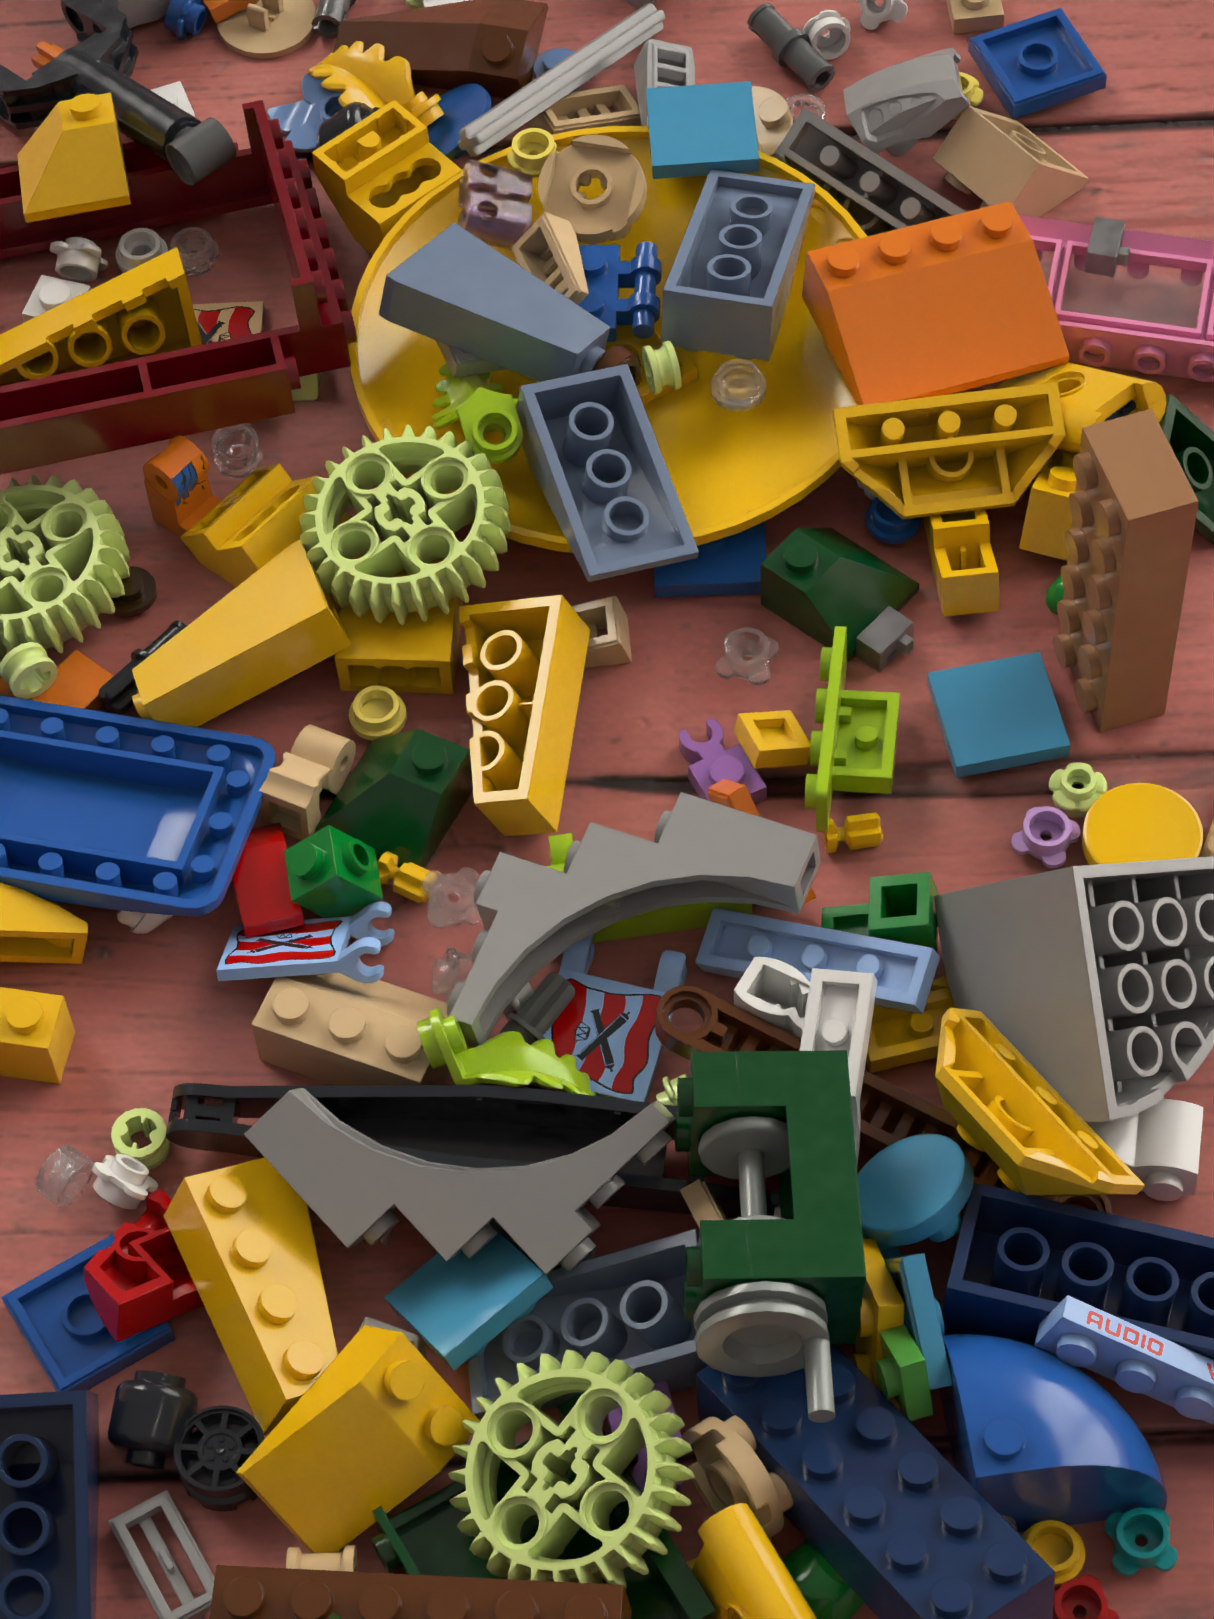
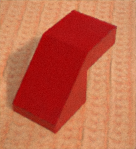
(264, 885)

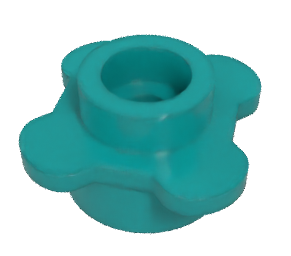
(1141, 1522)

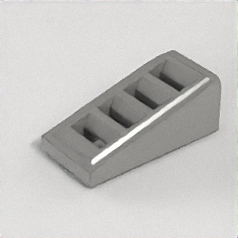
(662, 66)

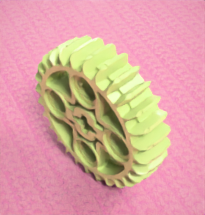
(401, 517)
(45, 544)
(590, 1454)

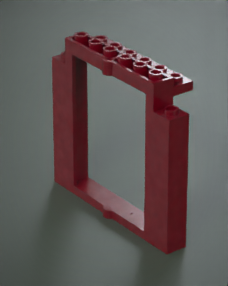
(196, 385)

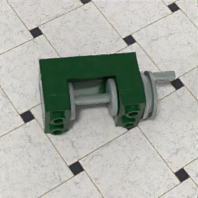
(762, 1285)

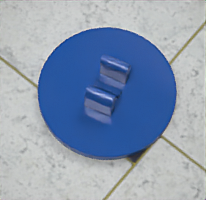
(460, 107)

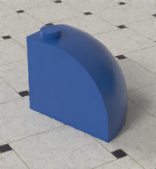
(1043, 1435)

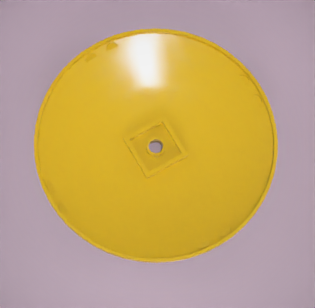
(722, 462)

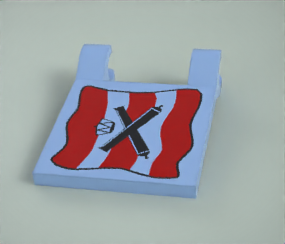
(309, 948)
(612, 1023)

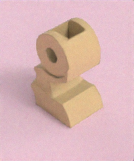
(292, 790)

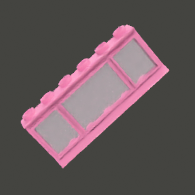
(1143, 319)

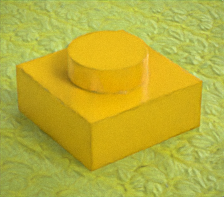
(772, 739)

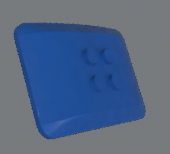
(124, 807)

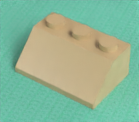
(346, 1031)

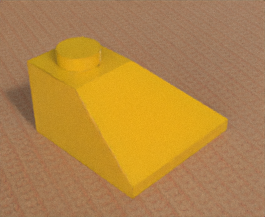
(74, 161)

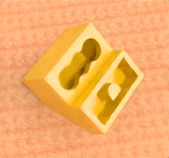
(380, 171)
(251, 524)

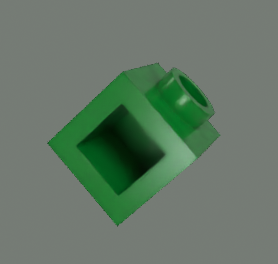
(333, 873)

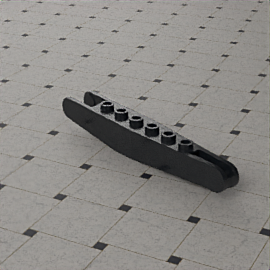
(453, 1127)

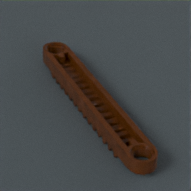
(885, 1109)

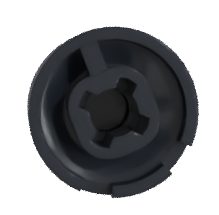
(215, 1453)

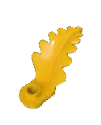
(374, 81)

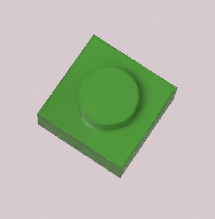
(904, 1373)

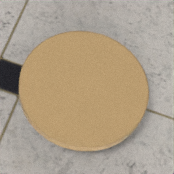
(269, 28)

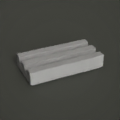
(141, 1515)

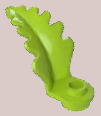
(480, 410)
(500, 1060)

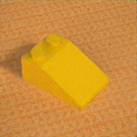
(357, 1441)

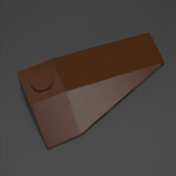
(458, 42)

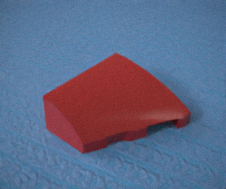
(141, 1275)

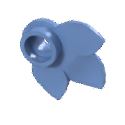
(303, 118)

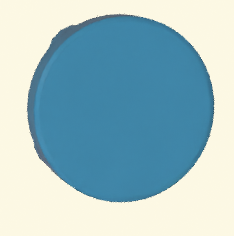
(914, 1191)

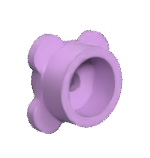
(1048, 822)

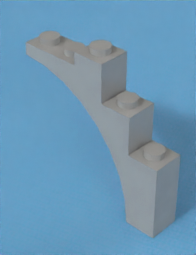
(609, 876)
(360, 1183)

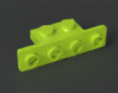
(857, 736)

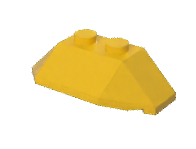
(951, 448)
(1020, 1117)

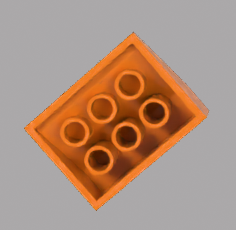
(935, 306)

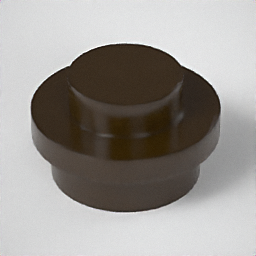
(139, 593)

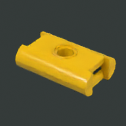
(1094, 397)
(744, 1570)

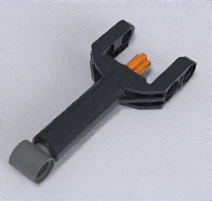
(104, 66)

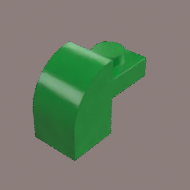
(897, 910)

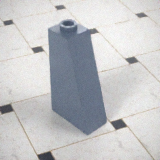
(491, 308)

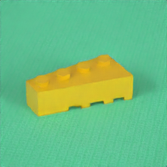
(115, 322)
(523, 707)
(259, 1280)

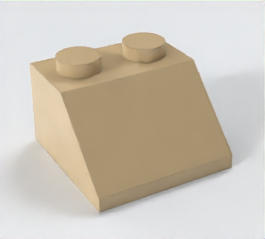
(1006, 163)

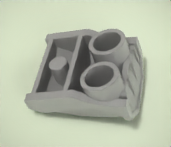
(906, 101)

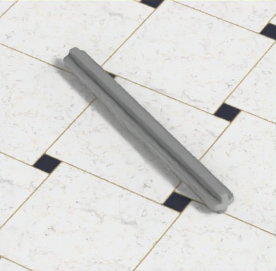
(560, 80)

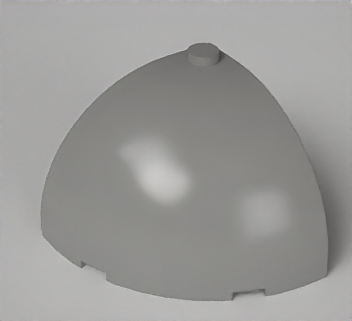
(1092, 975)

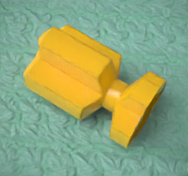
(858, 832)
(406, 878)

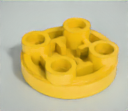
(1141, 825)

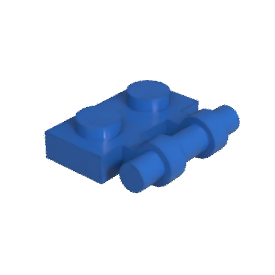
(607, 274)

